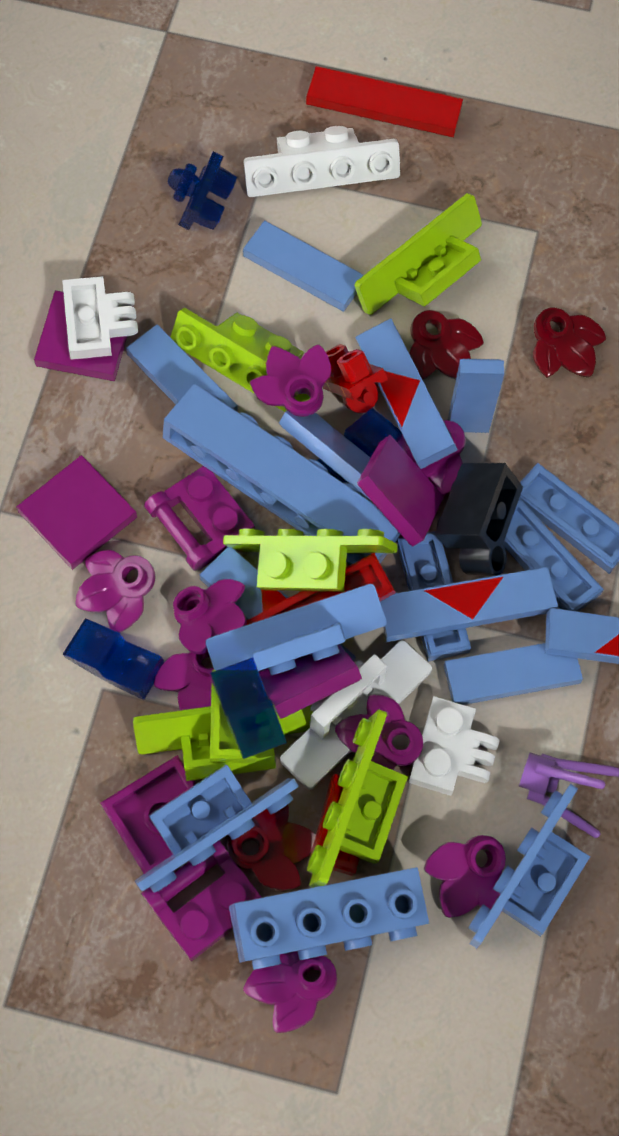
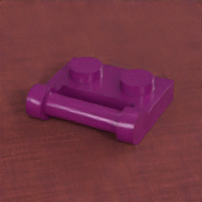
(209, 508)
(207, 915)

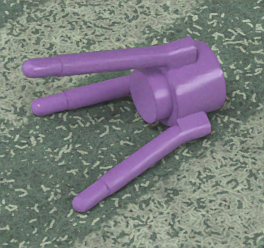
(543, 775)

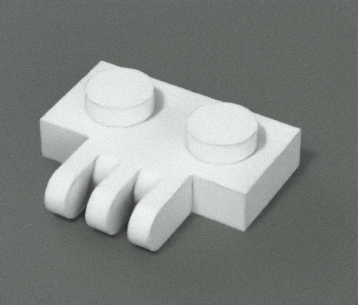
(96, 317)
(451, 748)

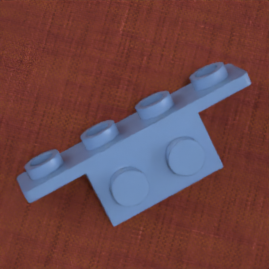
(300, 632)
(205, 816)
(540, 880)

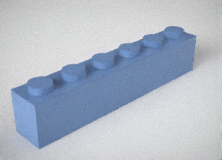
(270, 469)

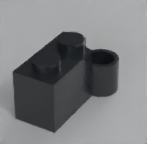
(480, 516)

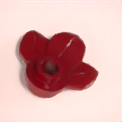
(569, 347)
(446, 348)
(279, 849)

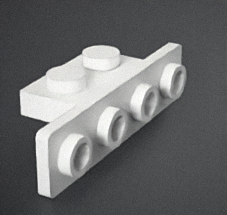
(321, 161)
(319, 747)

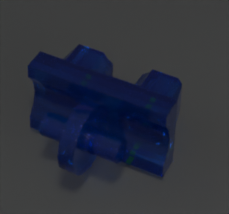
(211, 179)

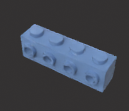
(328, 915)

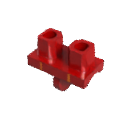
(354, 378)

